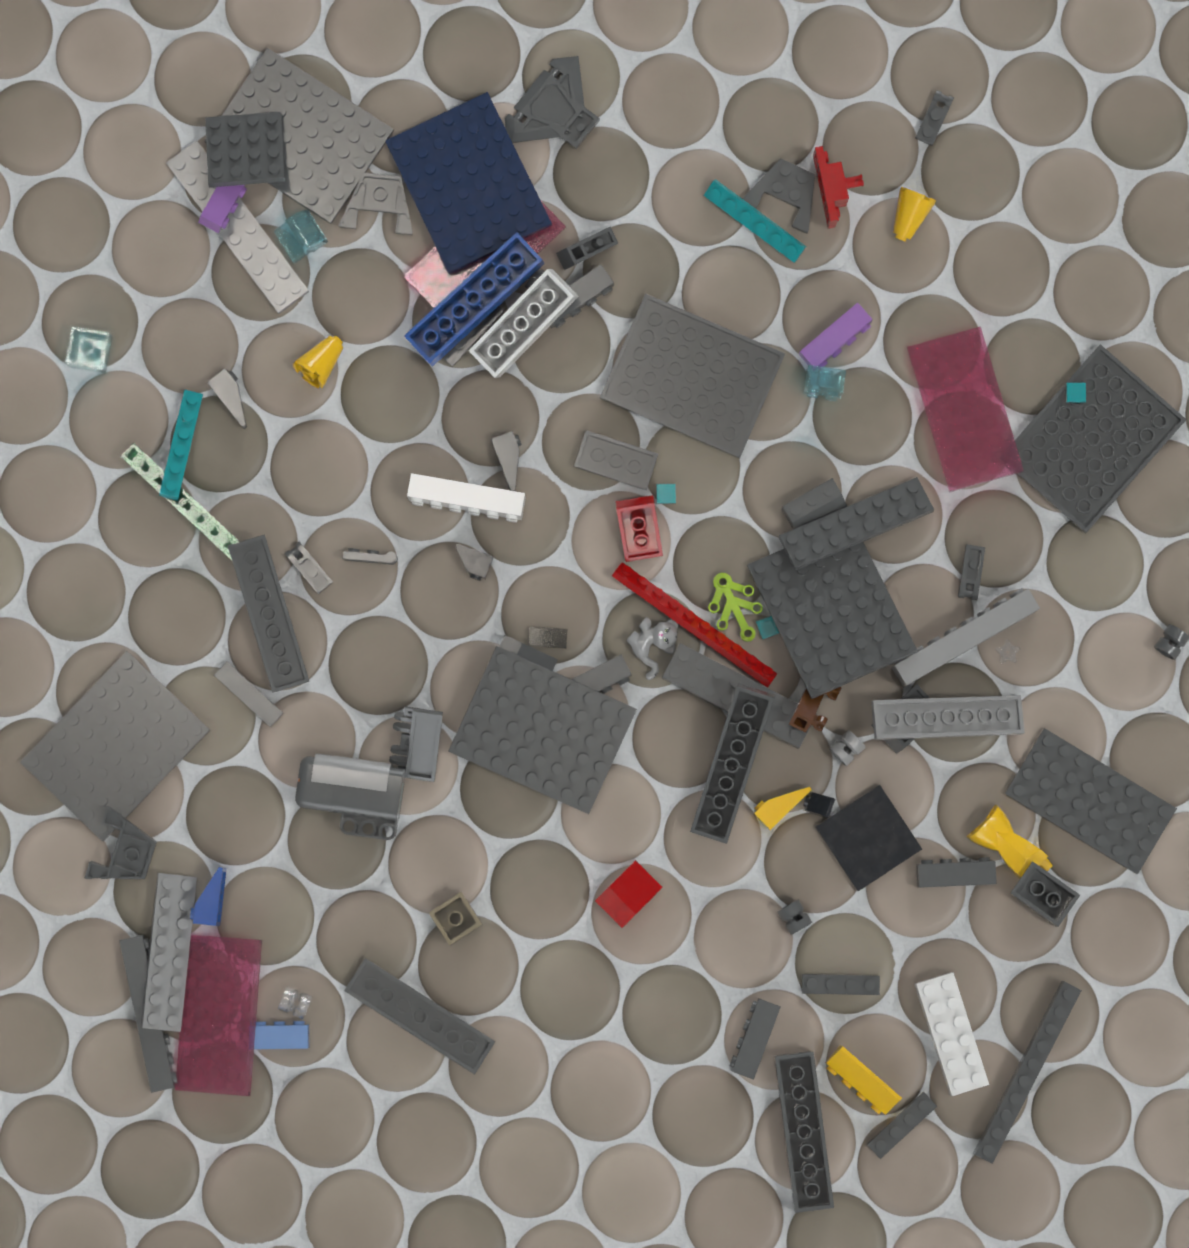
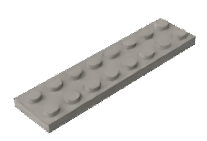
(947, 717)
(168, 952)

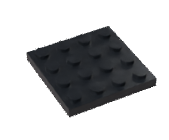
(868, 838)

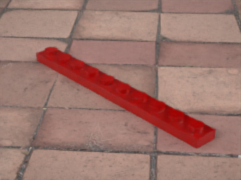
(694, 624)

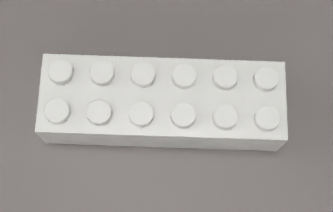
(523, 323)
(467, 497)
(951, 1034)

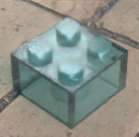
(88, 349)
(824, 382)

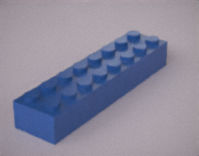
(474, 299)

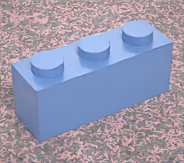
(282, 1036)

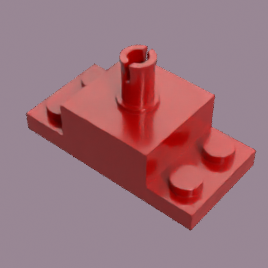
(833, 185)

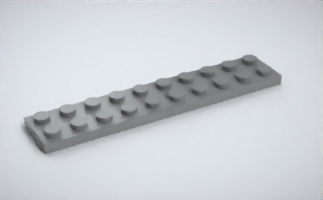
(242, 234)

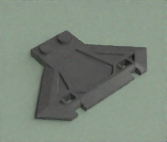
(553, 107)

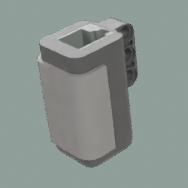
(355, 788)

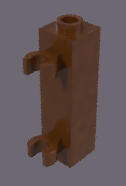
(806, 711)

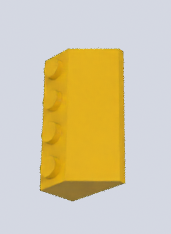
(867, 1084)

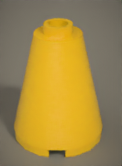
(910, 213)
(319, 361)

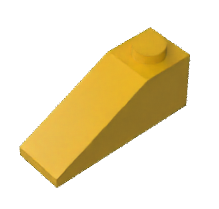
(776, 808)

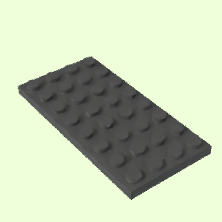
(1090, 801)

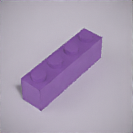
(220, 205)
(836, 336)

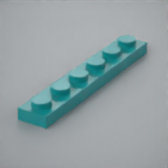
(754, 220)
(181, 444)

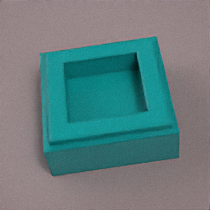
(1075, 392)
(666, 493)
(767, 627)

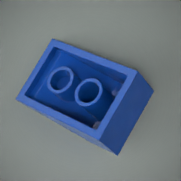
(209, 905)

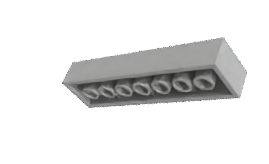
(966, 637)

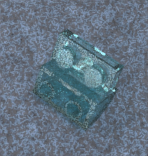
(300, 235)

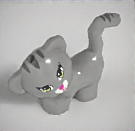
(662, 636)

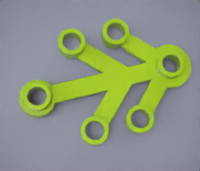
(733, 603)

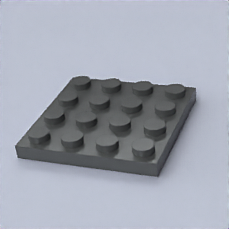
(245, 149)

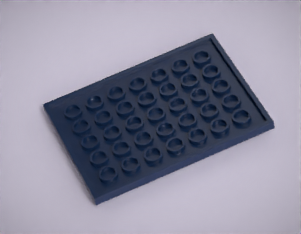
(468, 182)

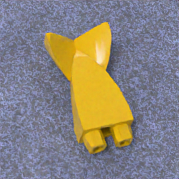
(1015, 851)

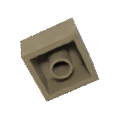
(455, 918)

